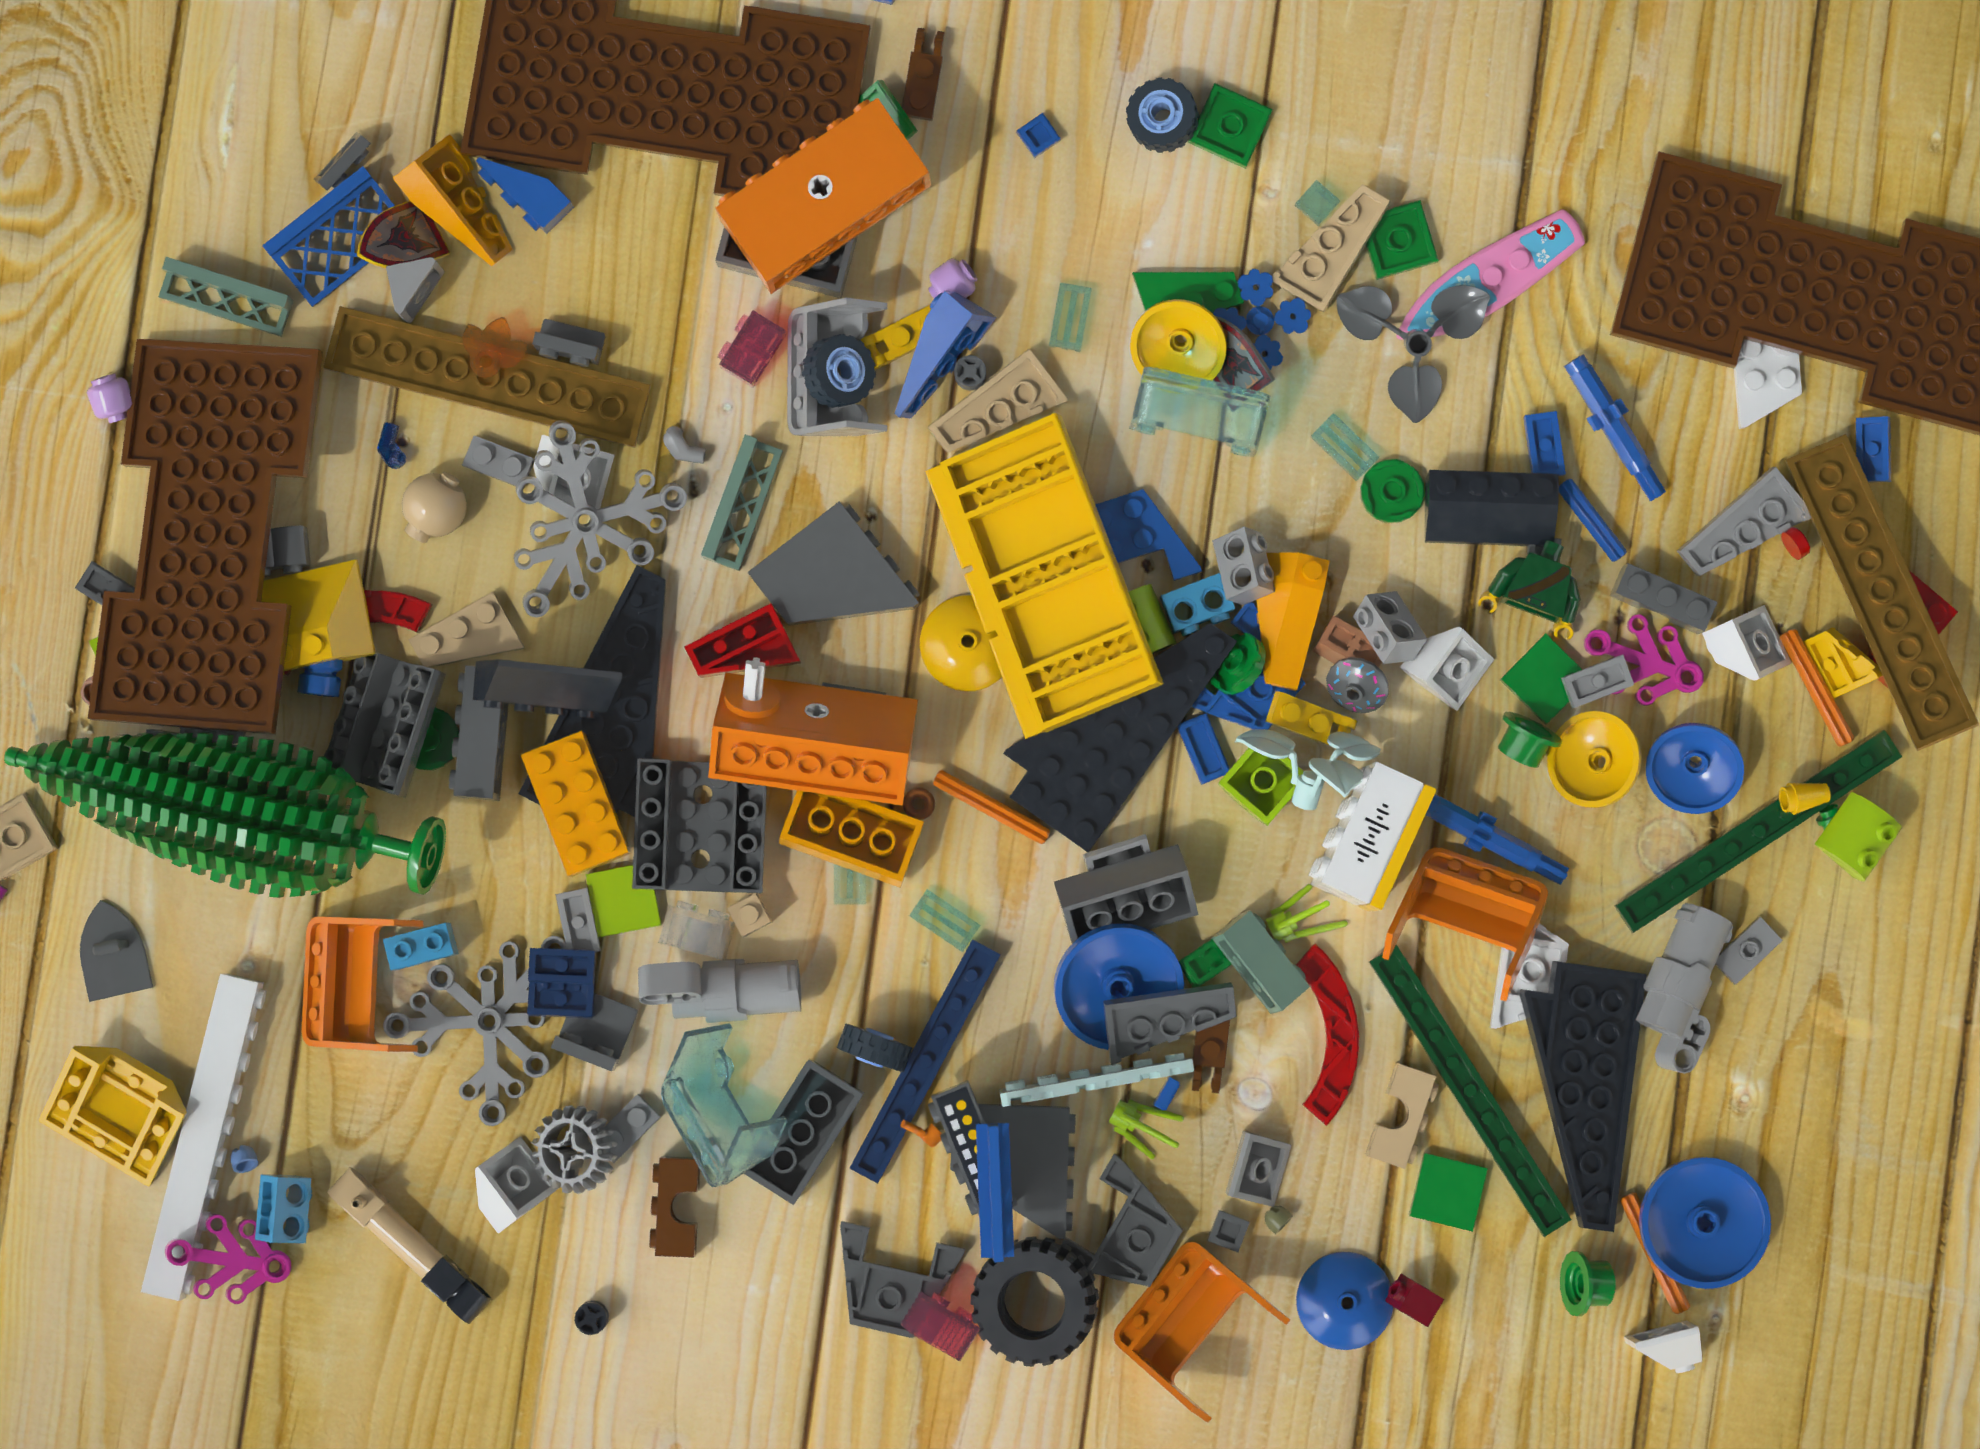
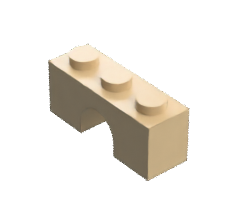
(1397, 1143)

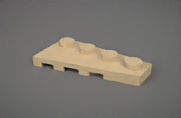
(1327, 257)
(1006, 398)

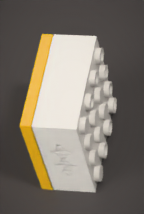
(1372, 837)

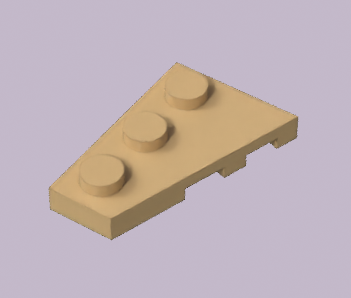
(467, 634)

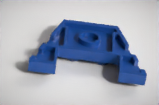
(1139, 528)
(1253, 704)

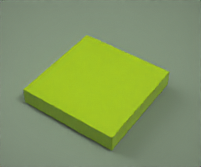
(617, 905)

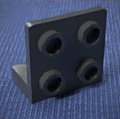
(600, 1038)

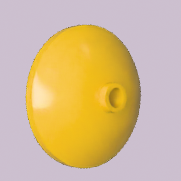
(1155, 342)
(946, 656)
(1575, 763)

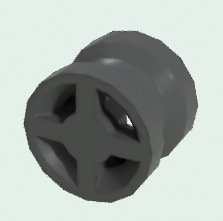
(966, 368)

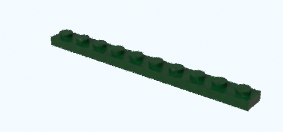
(1752, 835)
(1470, 1092)

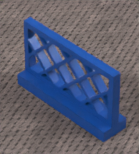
(314, 219)
(995, 1191)

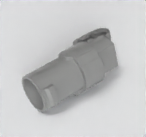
(1680, 985)
(722, 988)

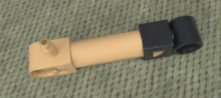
(437, 1271)

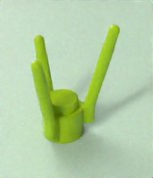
(1284, 924)
(1126, 1118)

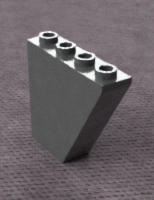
(832, 573)
(1038, 1161)

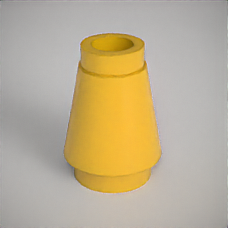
(1803, 796)

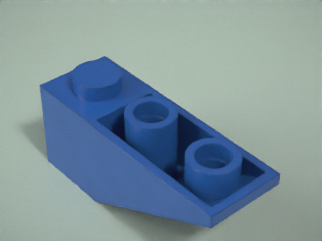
(532, 193)

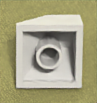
(593, 479)
(1748, 645)
(1449, 666)
(510, 1185)
(1672, 1345)

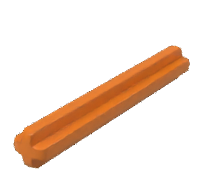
(1817, 687)
(991, 807)
(1671, 1288)

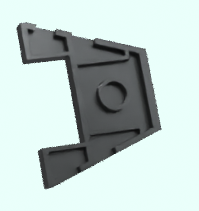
(1138, 1237)
(883, 1294)

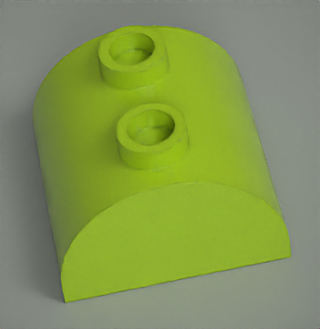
(1152, 618)
(1260, 784)
(1858, 836)

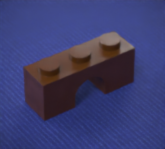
(671, 1234)

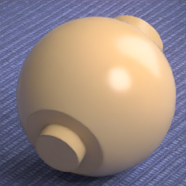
(433, 506)

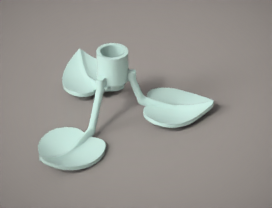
(1336, 773)

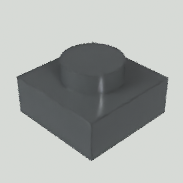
(1228, 1231)

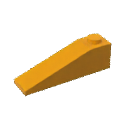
(446, 192)
(1290, 615)

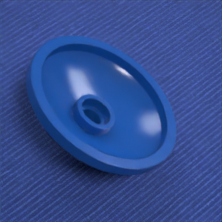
(1692, 785)
(1321, 1296)

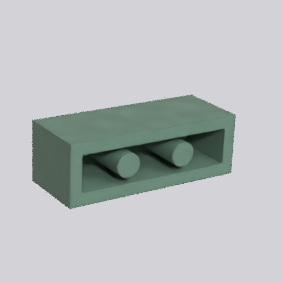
(1261, 961)

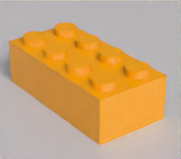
(576, 804)
(852, 835)

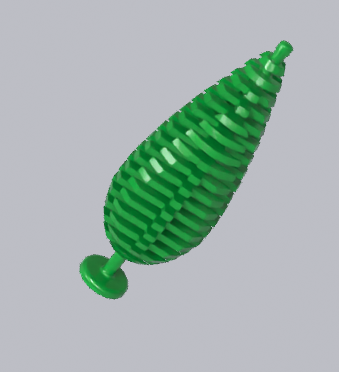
(230, 808)

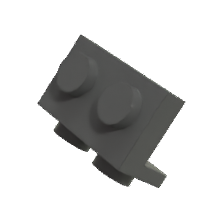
(569, 341)

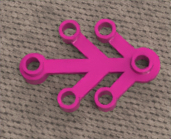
(1650, 661)
(233, 1261)

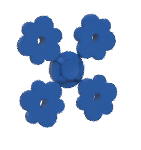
(1261, 320)

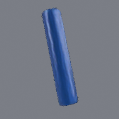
(1592, 520)

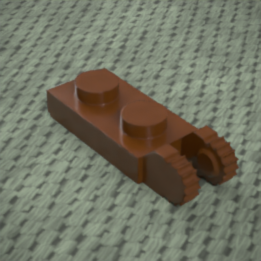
(923, 78)
(1210, 1051)

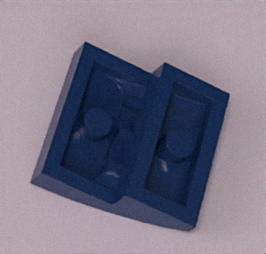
(561, 983)

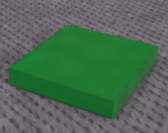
(1230, 125)
(1401, 241)
(1538, 678)
(1448, 1192)

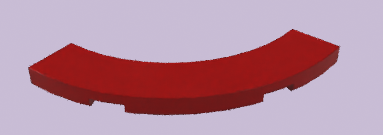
(395, 609)
(1340, 1031)

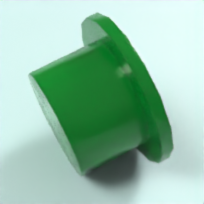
(1526, 740)
(1585, 1283)

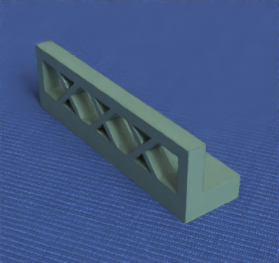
(230, 285)
(729, 500)

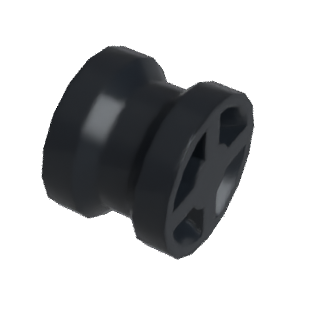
(586, 1320)

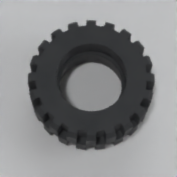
(1011, 1338)

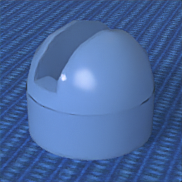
(244, 1159)

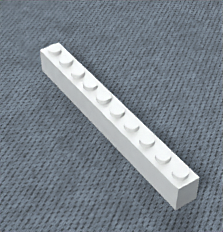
(204, 1132)

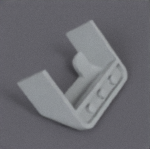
(806, 327)

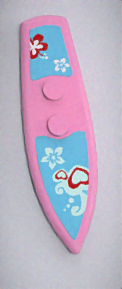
(1504, 267)

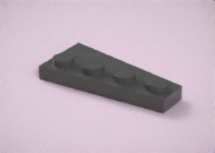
(1154, 1018)

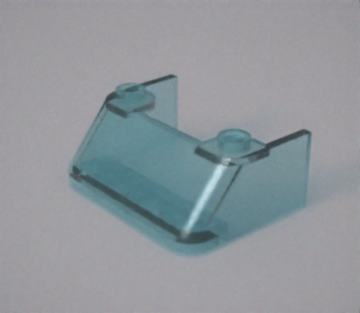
(1200, 409)
(708, 1113)

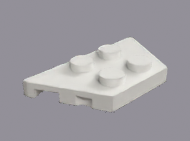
(1764, 381)
(1532, 976)

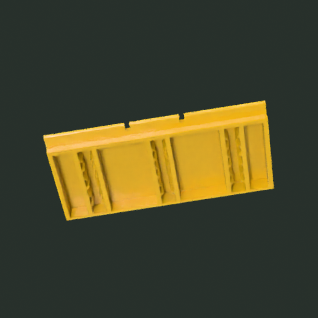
(1043, 576)

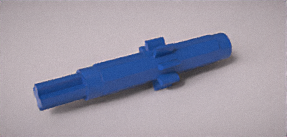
(1609, 417)
(1482, 833)

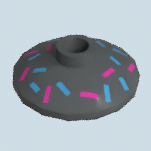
(1361, 676)

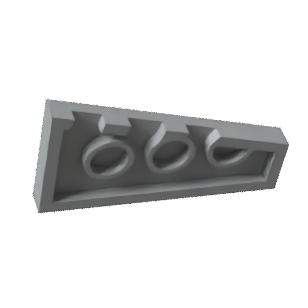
(1752, 518)

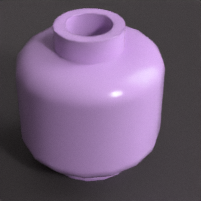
(953, 277)
(110, 397)

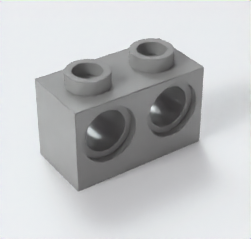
(1238, 567)
(1390, 627)

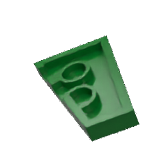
(1205, 288)

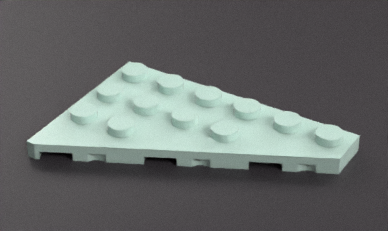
(1111, 1075)

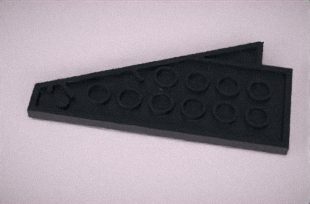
(627, 730)
(1091, 765)
(1586, 1062)

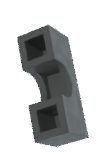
(1662, 596)

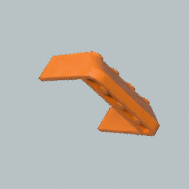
(1475, 902)
(343, 983)
(1179, 1315)

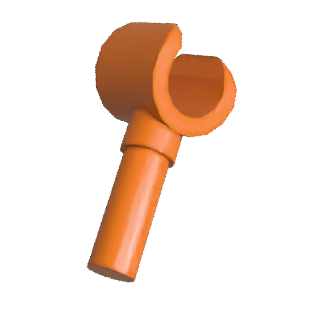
(930, 1135)

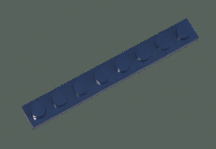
(925, 1061)

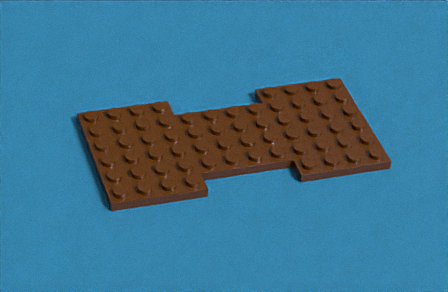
(576, 77)
(1726, 269)
(194, 633)

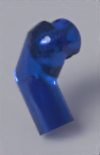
(388, 448)

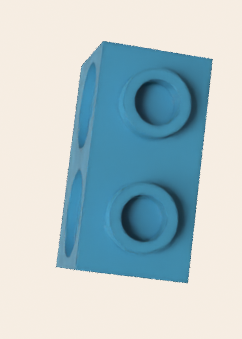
(1194, 596)
(420, 946)
(276, 1208)

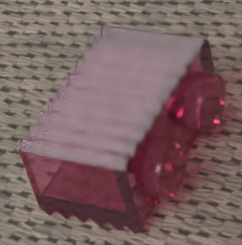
(751, 348)
(940, 1325)

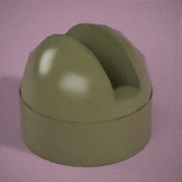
(1277, 1218)

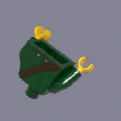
(1538, 587)

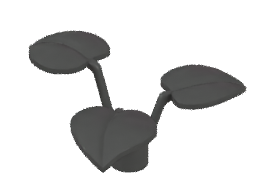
(1417, 388)

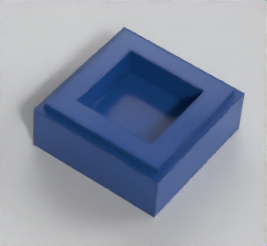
(1038, 135)
(1166, 1093)

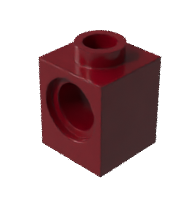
(1414, 1300)

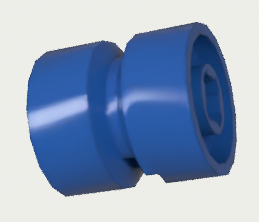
(321, 679)

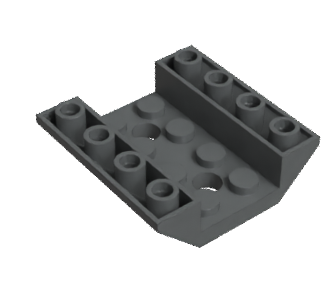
(384, 721)
(674, 826)

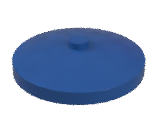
(1111, 965)
(1705, 1222)

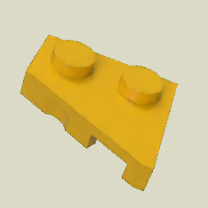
(1840, 662)

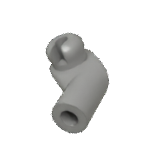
(679, 448)

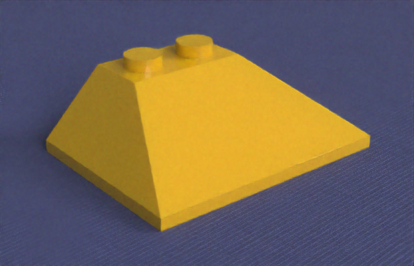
(326, 614)
(115, 1109)

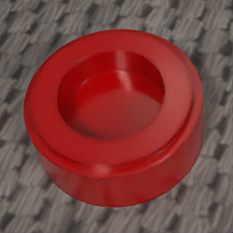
(1795, 543)

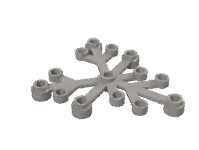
(565, 552)
(437, 1023)

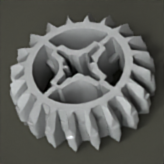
(581, 1126)

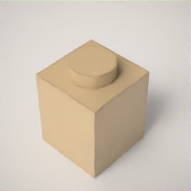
(749, 915)

